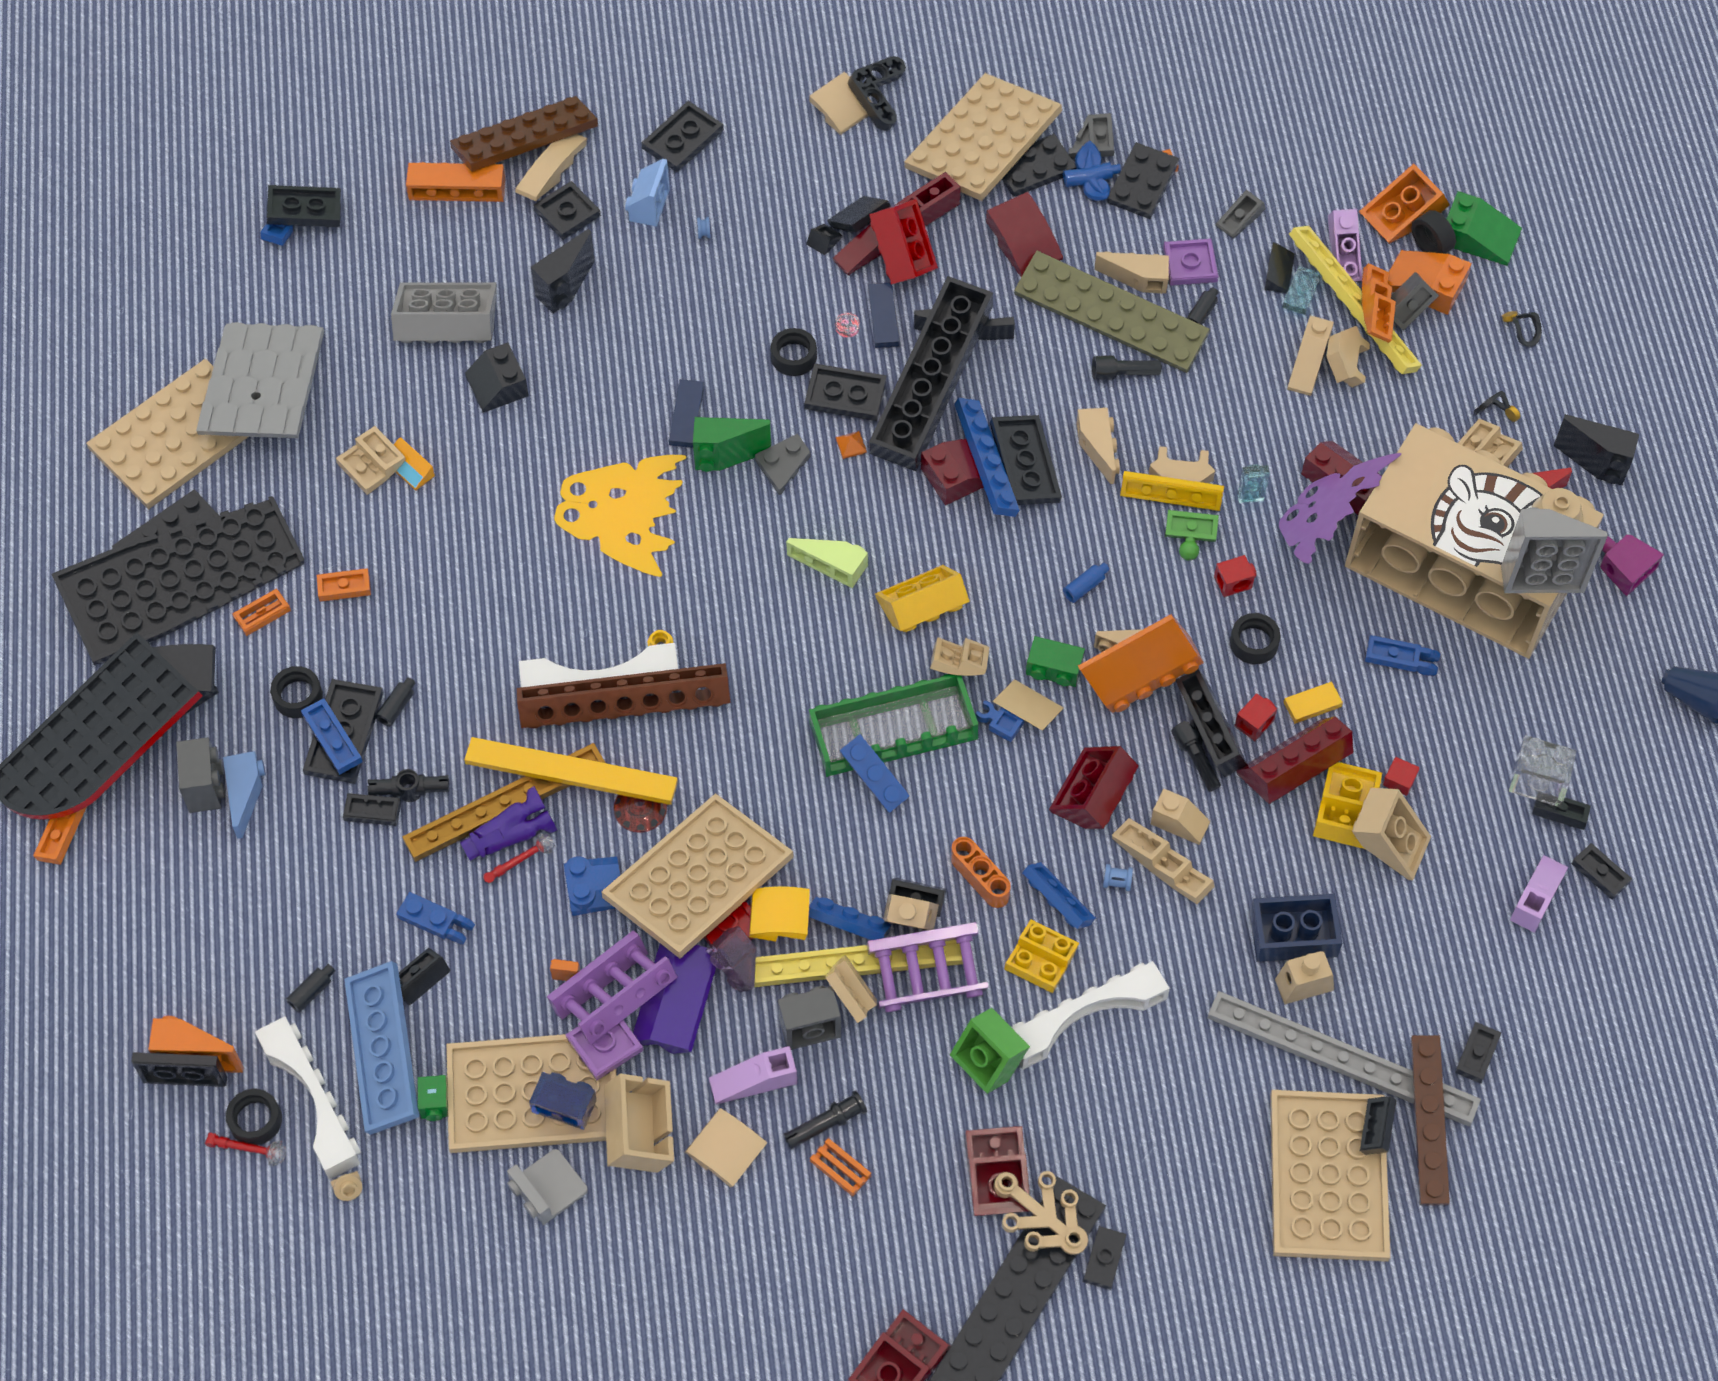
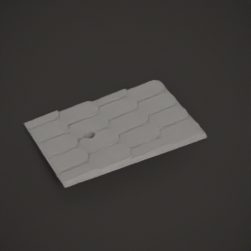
(261, 380)

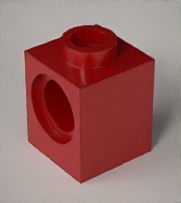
(1234, 575)
(1256, 717)

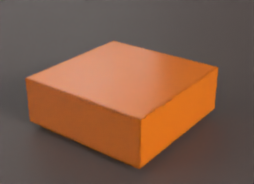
(563, 969)

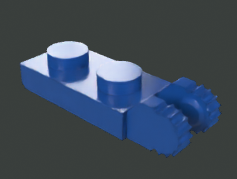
(1401, 655)
(433, 918)

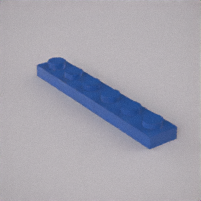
(986, 457)

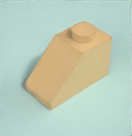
(1179, 817)

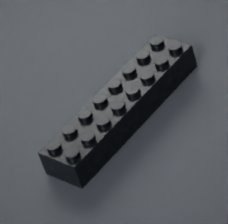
(931, 373)

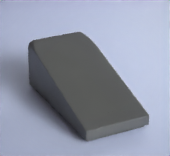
(1241, 214)

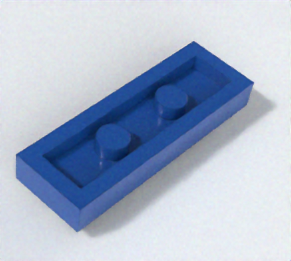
(331, 736)
(874, 773)
(1058, 896)
(848, 919)

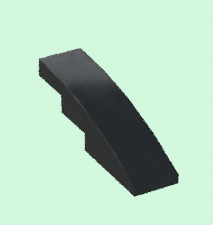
(993, 329)

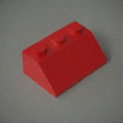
(903, 241)

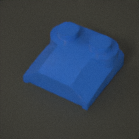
(586, 882)

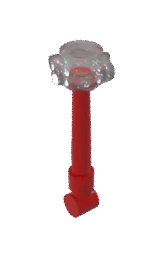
(543, 844)
(274, 1152)

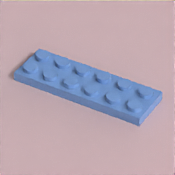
(381, 1048)

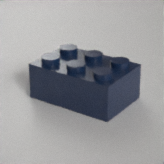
(1295, 926)

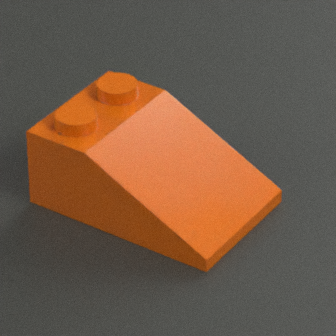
(1402, 203)
(1441, 271)
(177, 1036)

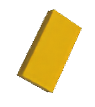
(1313, 702)

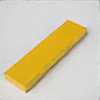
(1172, 490)

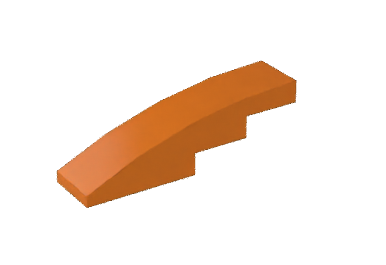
(1377, 303)

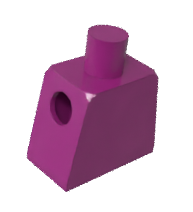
(1629, 562)

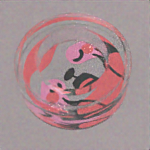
(847, 325)

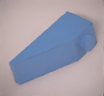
(243, 785)

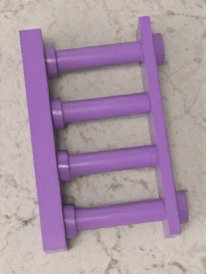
(936, 940)
(600, 973)

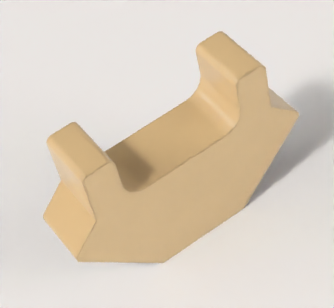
(1343, 356)
(1185, 470)

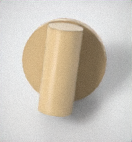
(347, 1186)

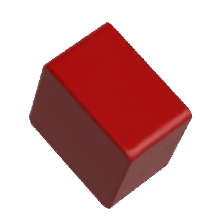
(1401, 776)

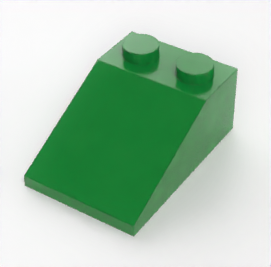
(1482, 229)
(728, 441)

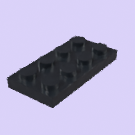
(1026, 459)
(181, 513)
(356, 711)

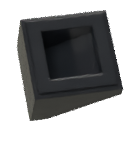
(823, 238)

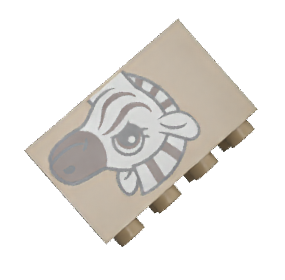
(1443, 531)

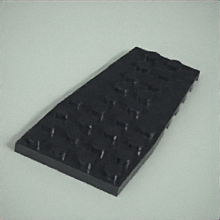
(175, 576)

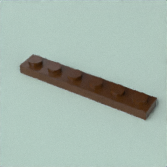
(1430, 1120)

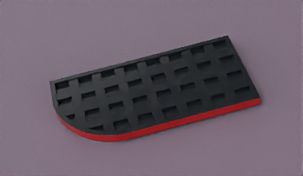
(96, 734)

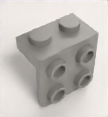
(547, 1186)

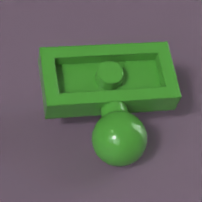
(1191, 527)

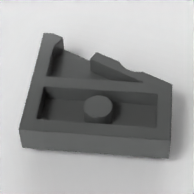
(1099, 131)
(783, 461)

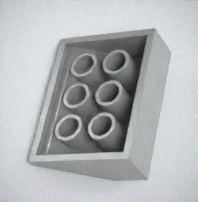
(444, 312)
(1550, 553)

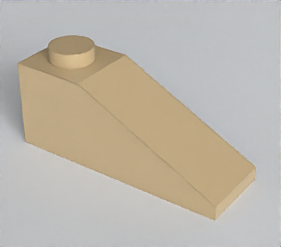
(1310, 355)

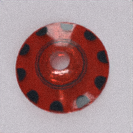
(638, 818)

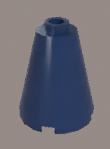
(1695, 689)

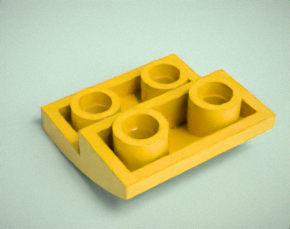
(779, 913)
(1041, 956)

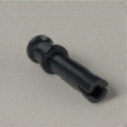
(837, 1114)

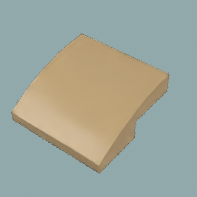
(839, 104)
(1489, 438)
(371, 460)
(960, 660)
(851, 988)
(726, 1147)

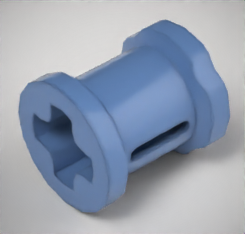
(1123, 879)

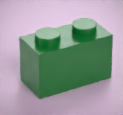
(1054, 661)

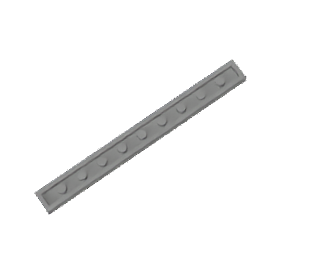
(1333, 1054)

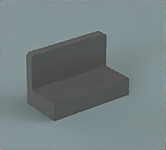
(1412, 300)

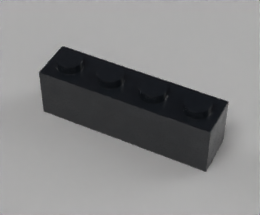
(1211, 722)

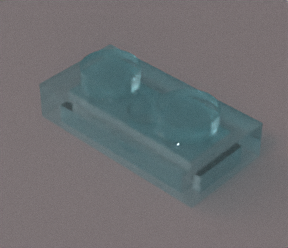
(1301, 290)
(1253, 483)

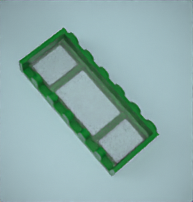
(896, 721)

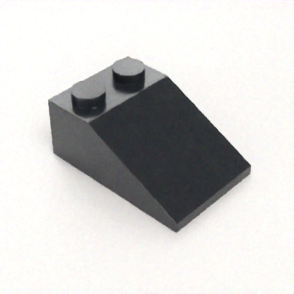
(563, 271)
(1597, 448)

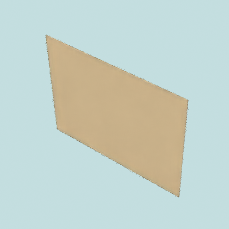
(1028, 704)

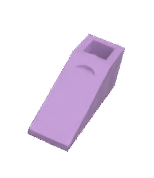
(1345, 241)
(1538, 893)
(755, 1076)

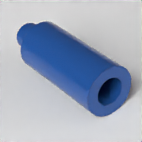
(1085, 582)

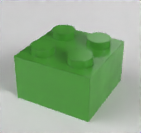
(989, 1050)

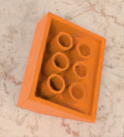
(1142, 664)

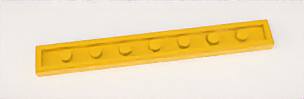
(571, 770)

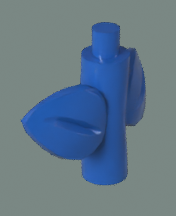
(1091, 173)

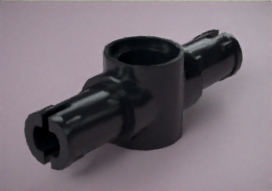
(396, 785)

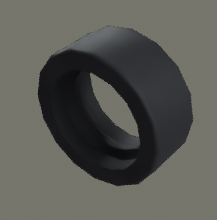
(1433, 233)
(793, 367)
(1260, 622)
(291, 675)
(244, 1099)

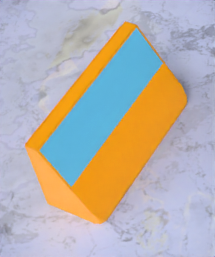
(415, 469)

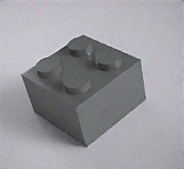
(200, 775)
(809, 1017)

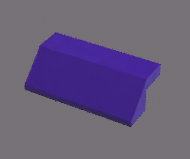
(676, 1011)

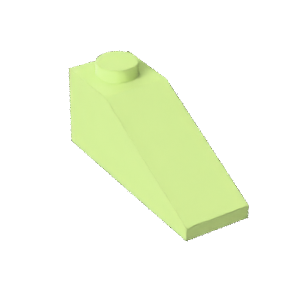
(833, 558)

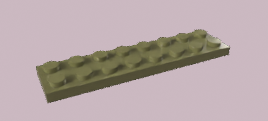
(1112, 311)

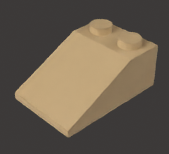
(1392, 831)

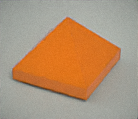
(851, 445)

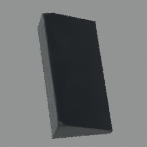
(1279, 269)
(918, 891)
(422, 975)

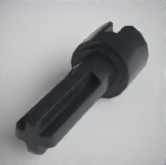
(1108, 367)
(1190, 740)

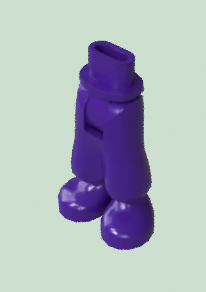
(509, 827)

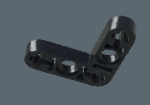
(886, 116)

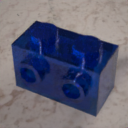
(563, 1100)

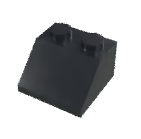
(497, 378)

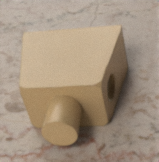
(910, 912)
(1308, 977)

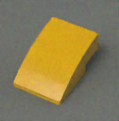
(1342, 802)

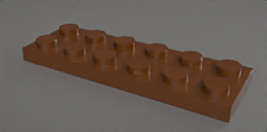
(523, 133)

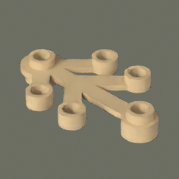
(1044, 1215)

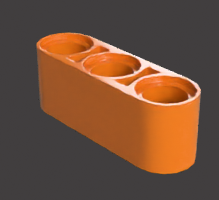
(976, 861)

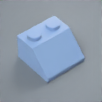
(649, 194)

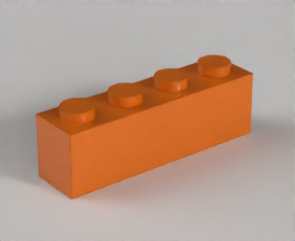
(455, 182)

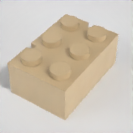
(638, 1122)

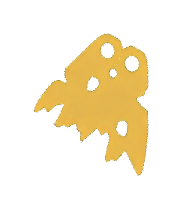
(624, 515)

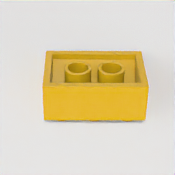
(923, 598)

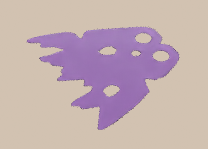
(1330, 505)

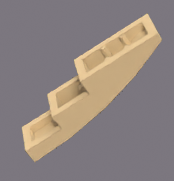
(548, 167)
(1162, 861)

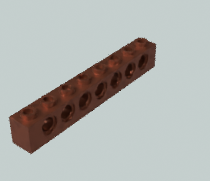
(611, 689)

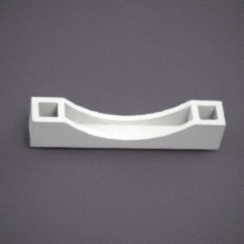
(545, 672)
(1135, 990)
(331, 1143)

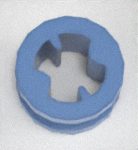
(703, 227)

